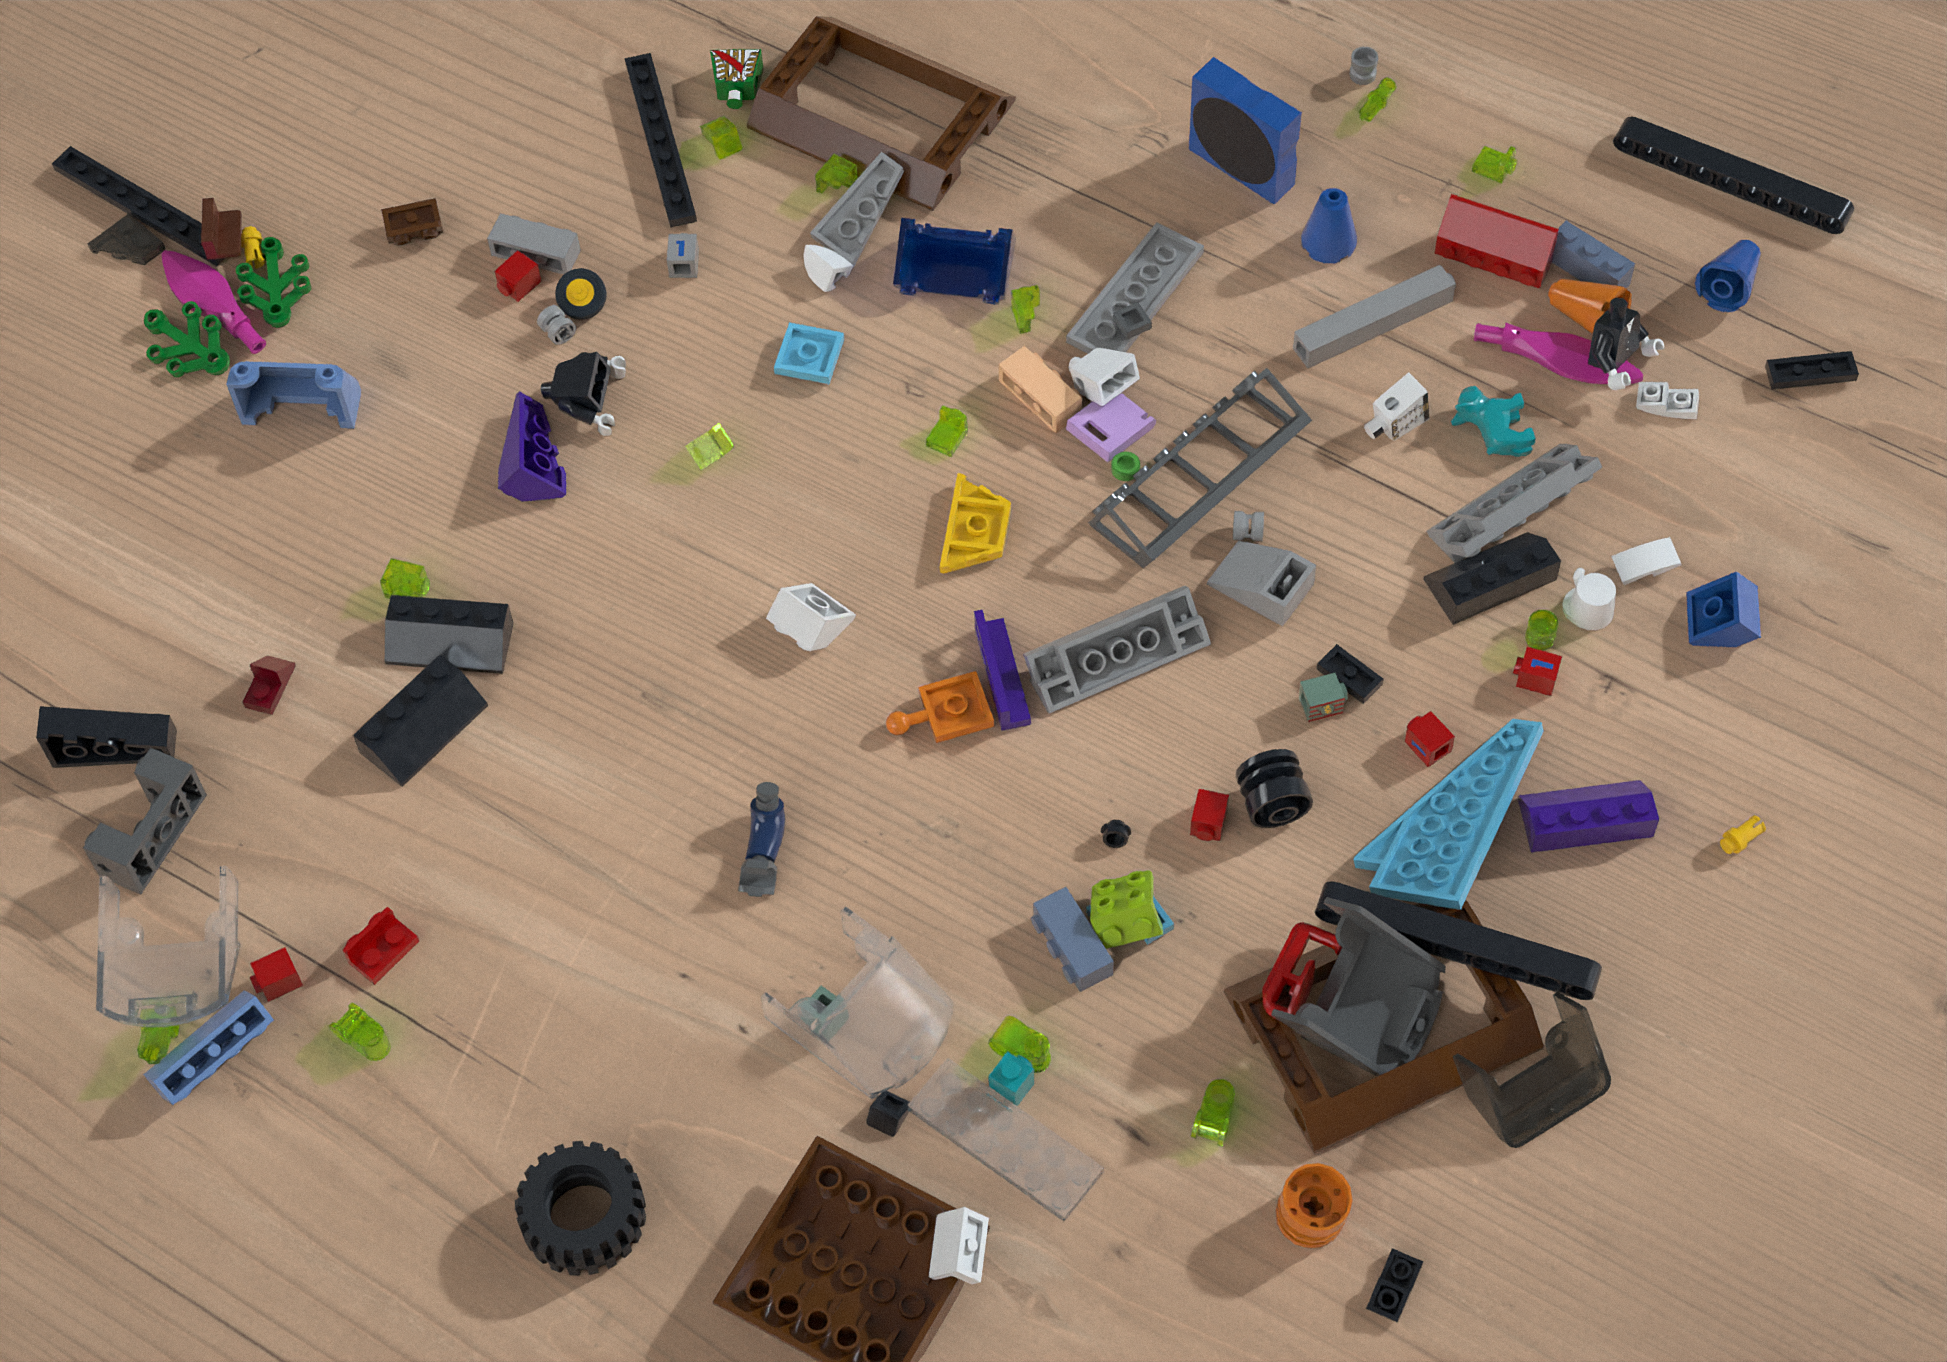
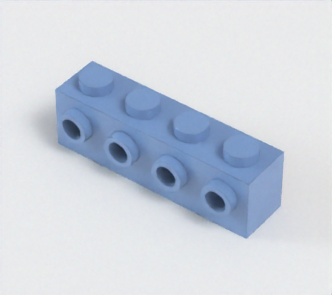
(209, 1047)

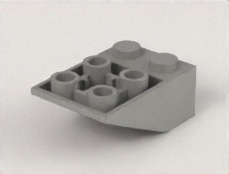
(1264, 579)

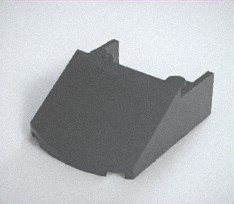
(1376, 997)

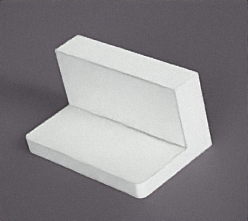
(959, 1245)

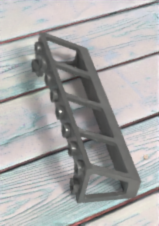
(1216, 491)

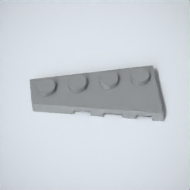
(859, 209)

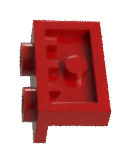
(379, 945)

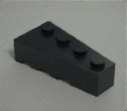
(102, 737)

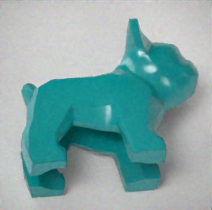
(1493, 421)

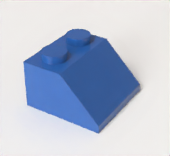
(1724, 612)

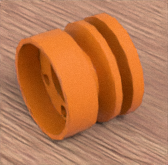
(1326, 1193)

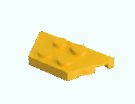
(974, 527)

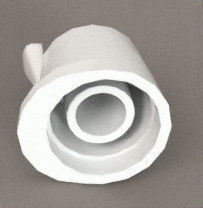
(1591, 602)

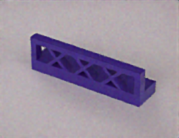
(1001, 672)

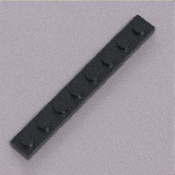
(660, 140)
(132, 200)

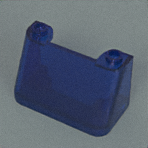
(953, 261)

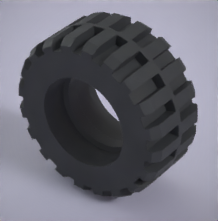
(571, 1169)

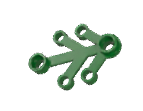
(275, 285)
(188, 343)

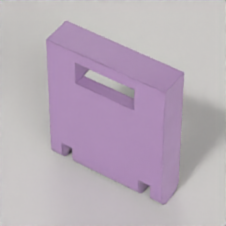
(1118, 420)

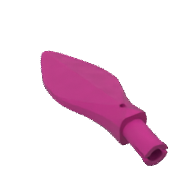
(211, 292)
(1556, 351)

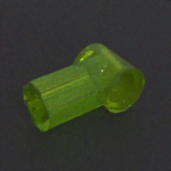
(156, 1042)

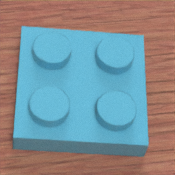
(809, 353)

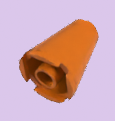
(1584, 300)

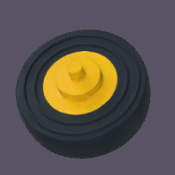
(580, 293)

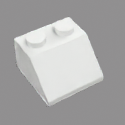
(809, 616)

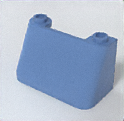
(261, 384)

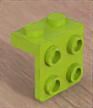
(1124, 909)

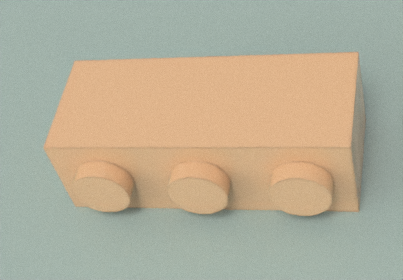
(1040, 388)

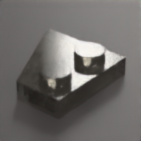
(128, 241)

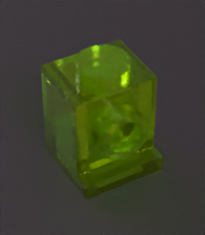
(404, 579)

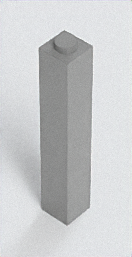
(1374, 316)

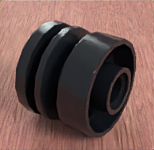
(1274, 788)

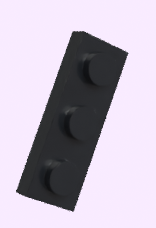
(1811, 370)

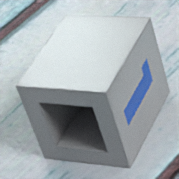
(682, 255)

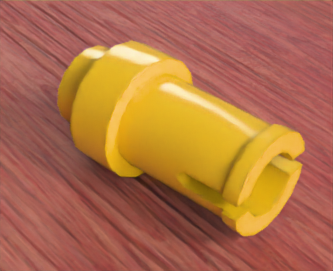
(251, 243)
(1736, 839)

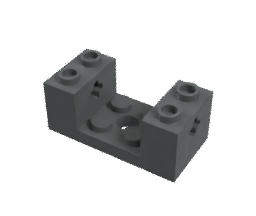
(174, 799)

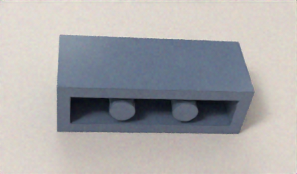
(1589, 258)
(1072, 939)

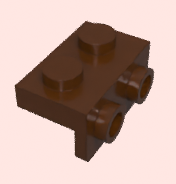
(412, 222)

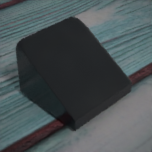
(887, 1113)

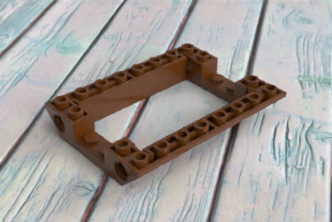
(923, 180)
(1334, 1119)

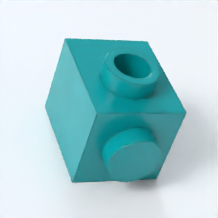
(1012, 1077)

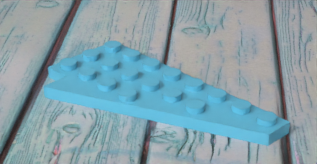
(1445, 836)

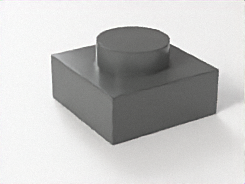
(1132, 320)

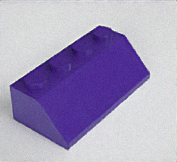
(1588, 815)

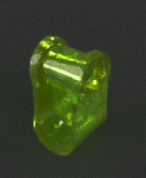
(357, 1029)
(1021, 1040)
(1214, 1118)

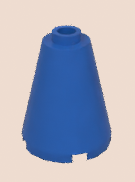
(1330, 228)
(1729, 277)

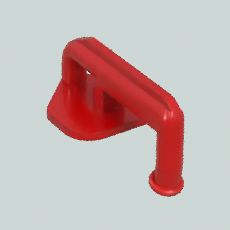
(1286, 963)

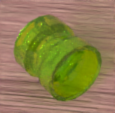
(1541, 629)

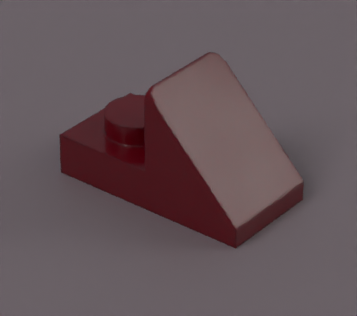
(268, 684)

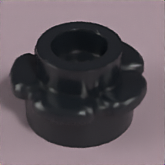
(1115, 833)

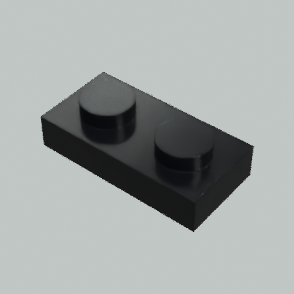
(1357, 677)

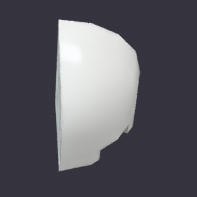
(825, 266)

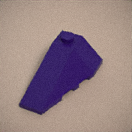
(528, 459)

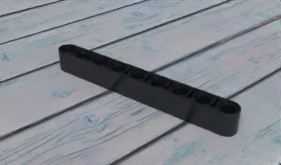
(1734, 175)
(1473, 943)

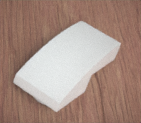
(1662, 401)
(1646, 559)

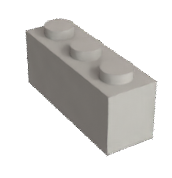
(547, 246)

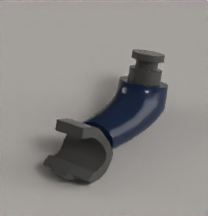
(766, 835)

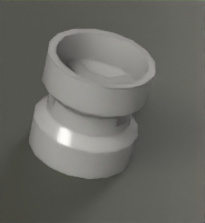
(1363, 65)
(554, 322)
(1241, 526)

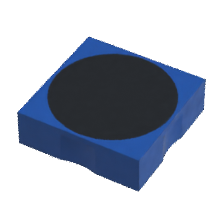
(1244, 130)

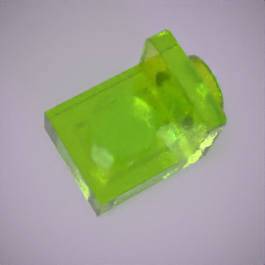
(722, 136)
(1495, 164)
(1022, 306)
(948, 431)

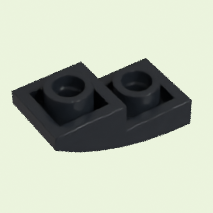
(1394, 1285)

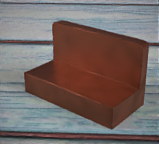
(220, 231)

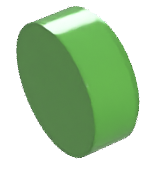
(1125, 465)

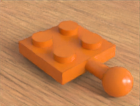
(951, 707)

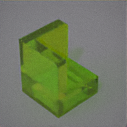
(835, 173)
(709, 446)

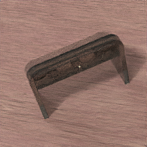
(1549, 1089)

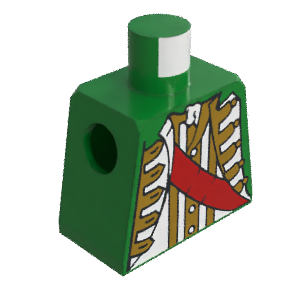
(737, 74)

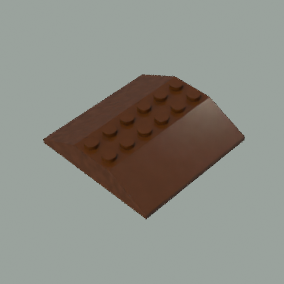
(844, 1264)

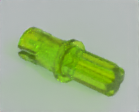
(1377, 99)

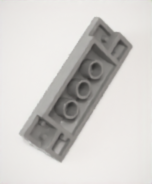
(1513, 501)
(1116, 649)

